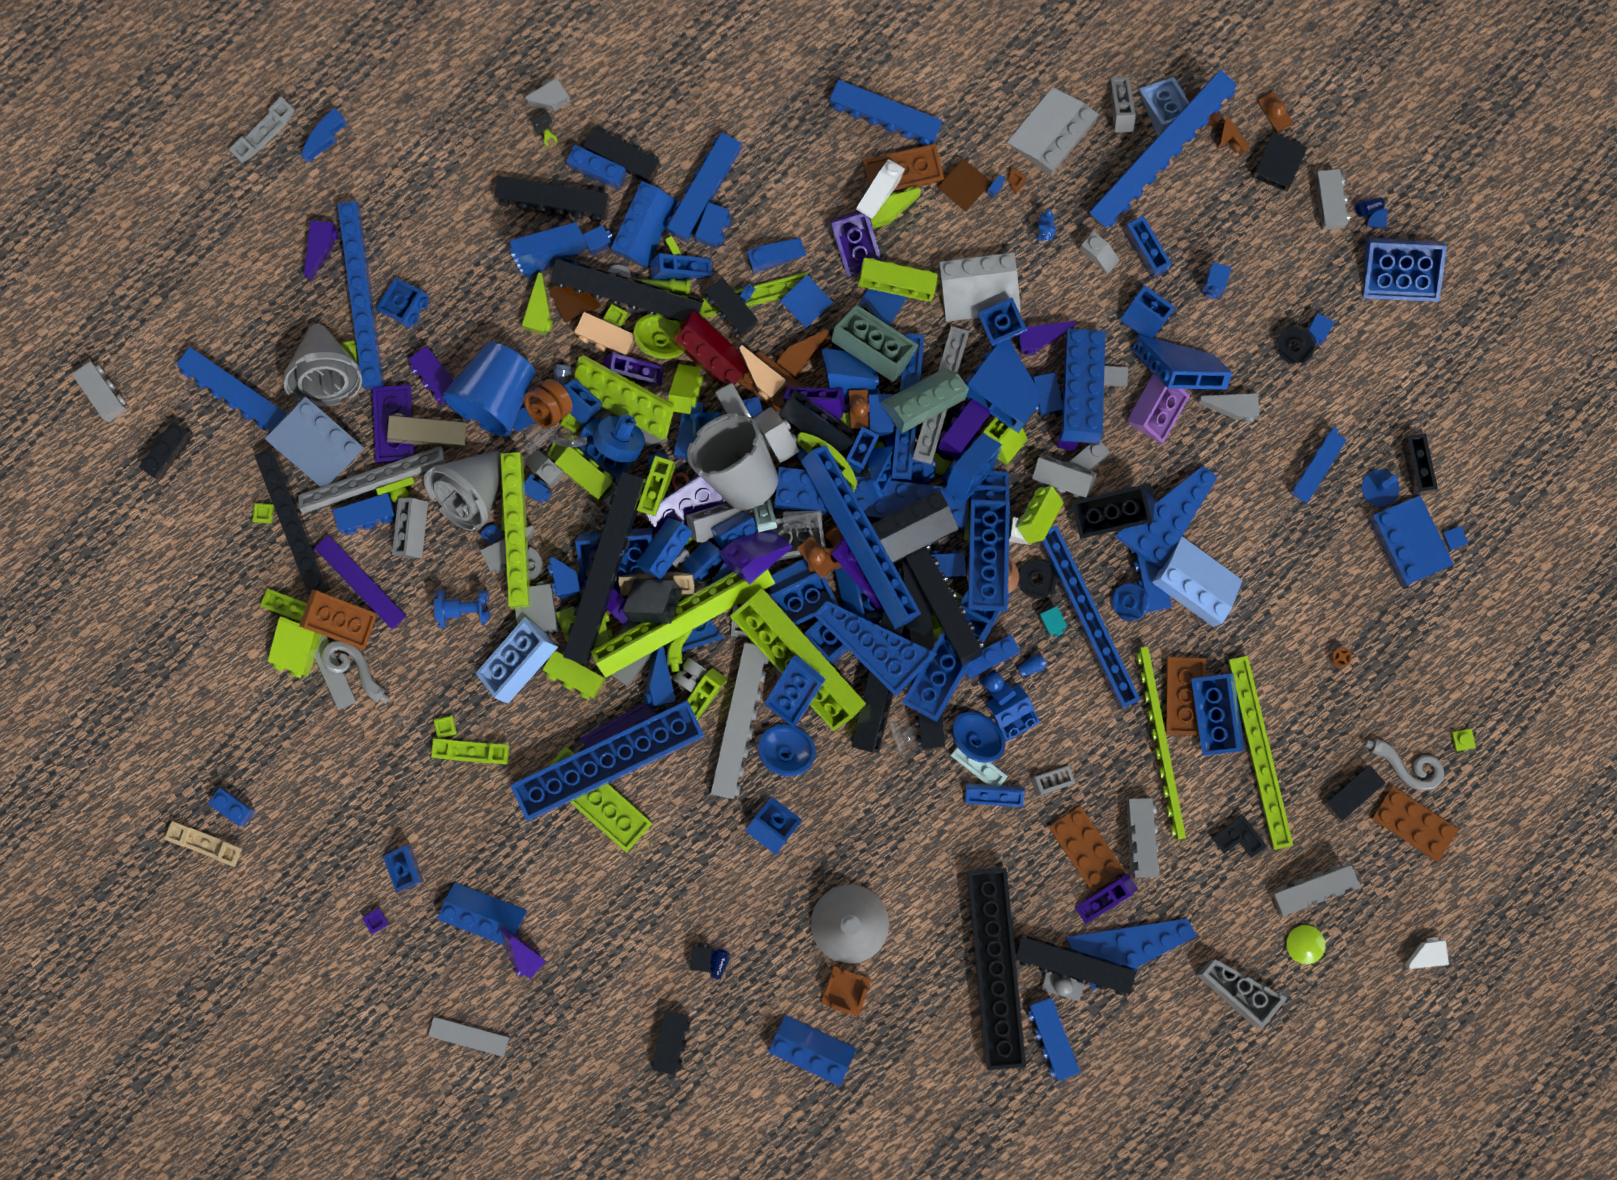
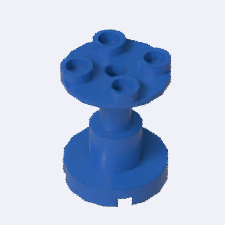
(453, 608)

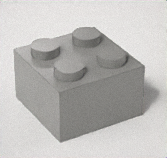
(777, 434)

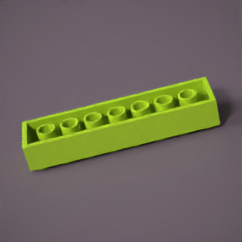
(781, 641)

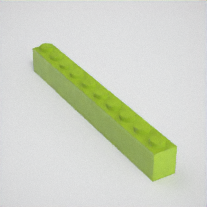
(689, 615)

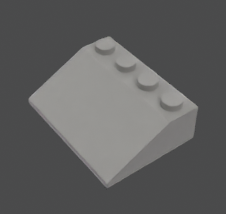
(1053, 130)
(977, 284)

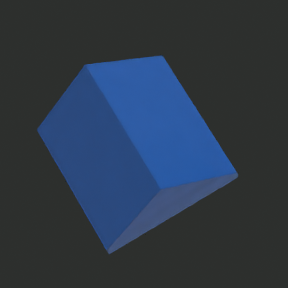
(403, 868)

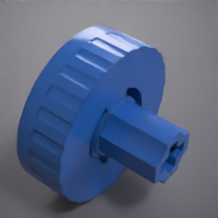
(614, 445)

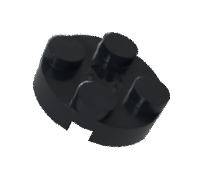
(1304, 337)
(1046, 573)

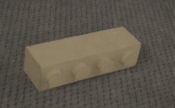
(426, 431)

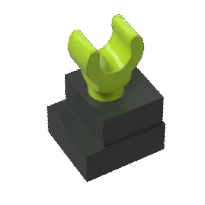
(542, 126)

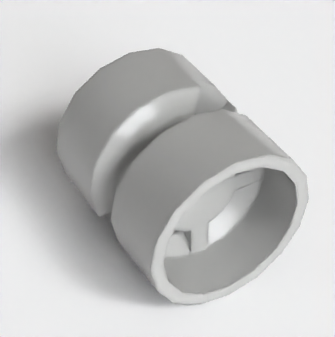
(695, 670)

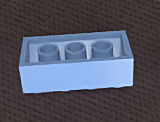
(516, 660)

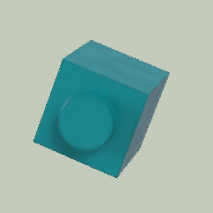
(1053, 622)

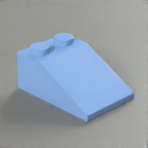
(1163, 102)

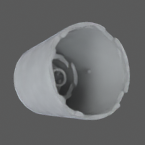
(734, 461)

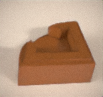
(1016, 180)

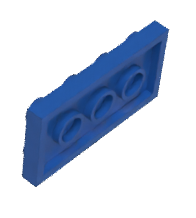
(794, 691)

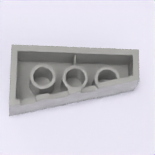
(1142, 838)
(1315, 889)
(1242, 993)

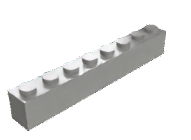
(739, 721)

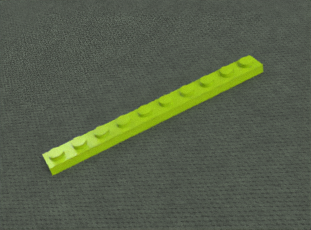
(1162, 752)
(1260, 753)

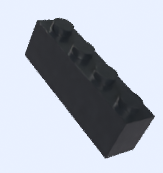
(630, 157)
(817, 422)

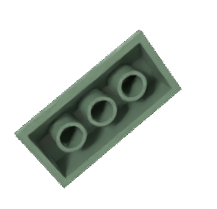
(874, 343)
(925, 399)

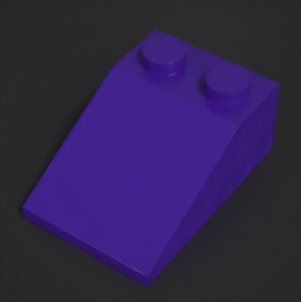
(854, 240)
(754, 554)

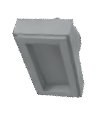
(1061, 986)

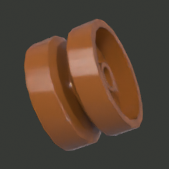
(548, 403)

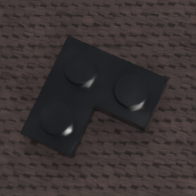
(1239, 832)

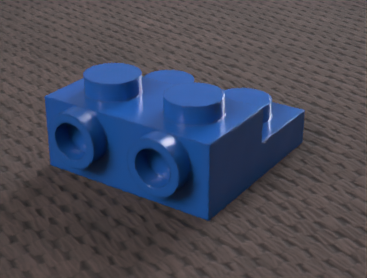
(403, 303)

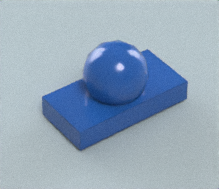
(997, 688)

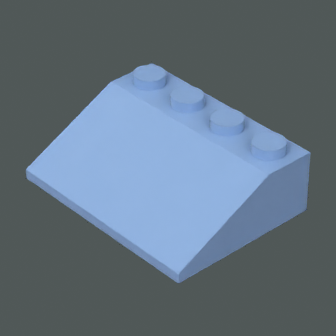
(1198, 582)

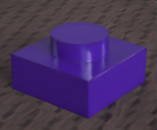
(375, 921)

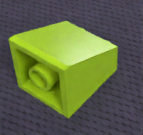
(293, 648)

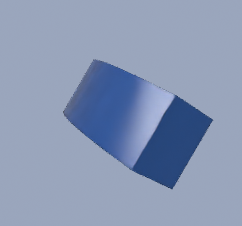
(322, 135)

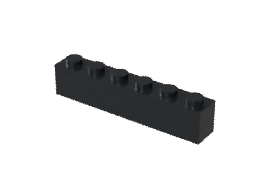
(551, 197)
(1076, 965)

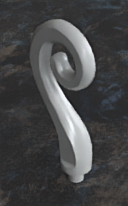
(370, 687)
(1388, 752)

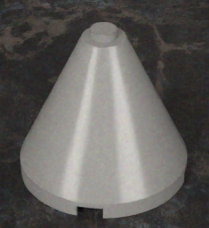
(322, 370)
(466, 488)
(850, 924)

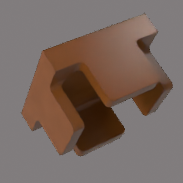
(846, 991)

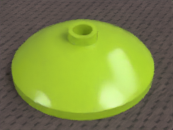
(654, 330)

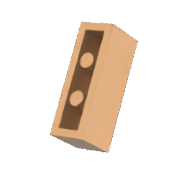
(604, 335)

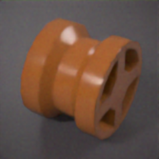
(1343, 655)

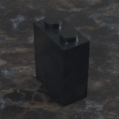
(1280, 161)
(652, 601)

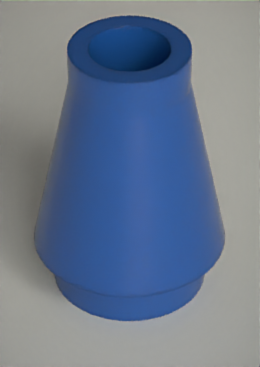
(1034, 664)

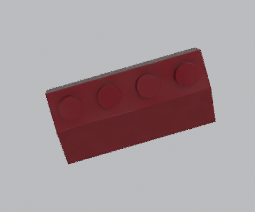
(709, 350)

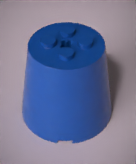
(491, 388)

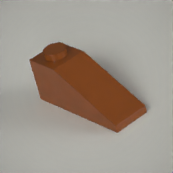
(799, 354)

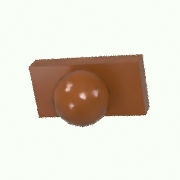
(1275, 112)
(859, 409)
(816, 557)

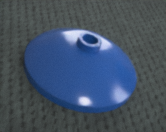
(978, 737)
(789, 742)

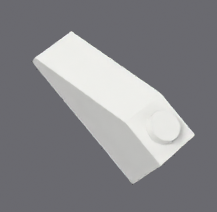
(881, 188)

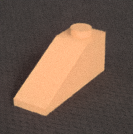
(765, 379)

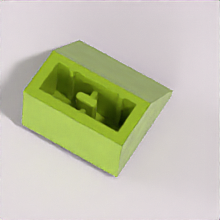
(1009, 438)

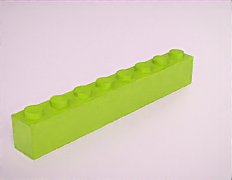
(515, 531)

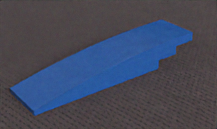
(989, 544)
(944, 672)

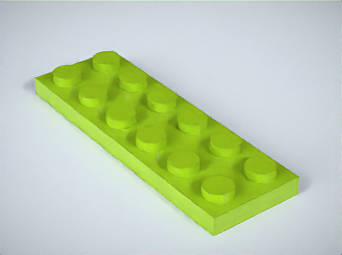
(625, 397)
(610, 812)

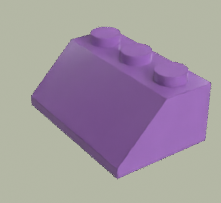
(1157, 409)

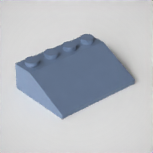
(314, 442)

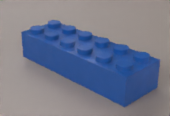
(1083, 386)

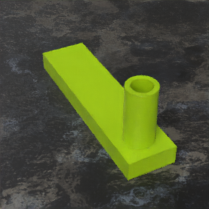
(283, 605)

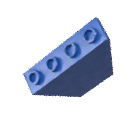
(540, 250)
(1181, 366)
(1004, 386)

